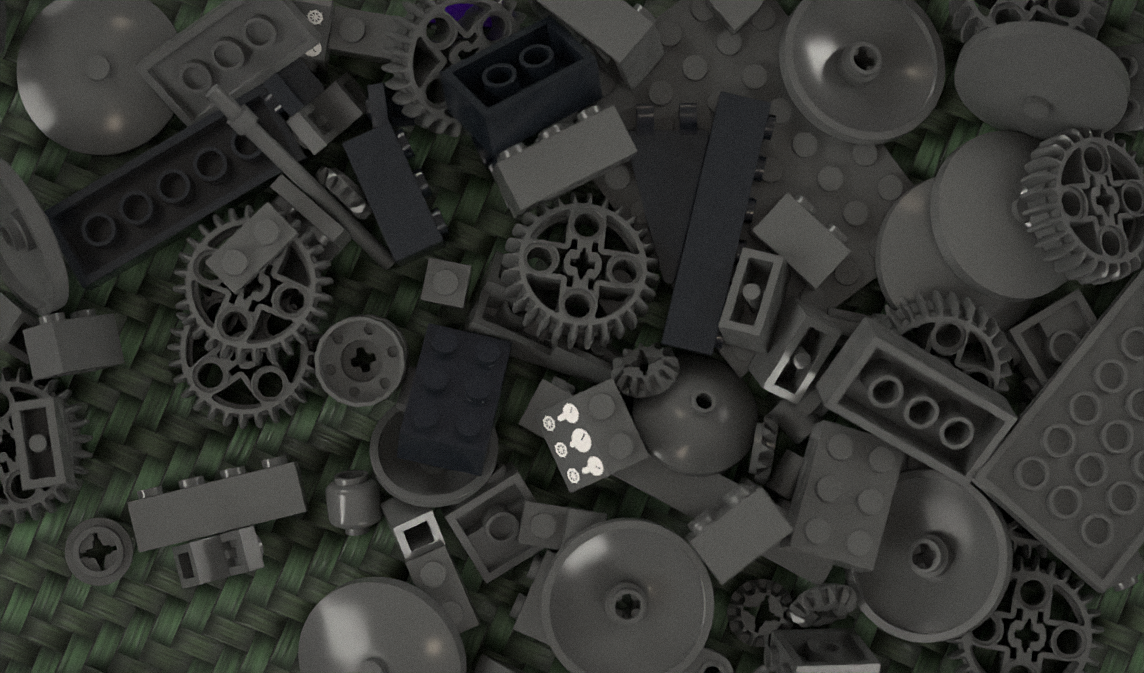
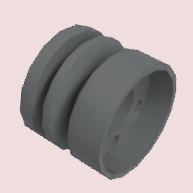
(352, 382)

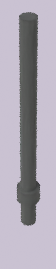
(244, 121)

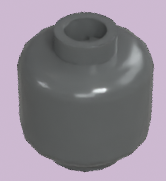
(354, 502)

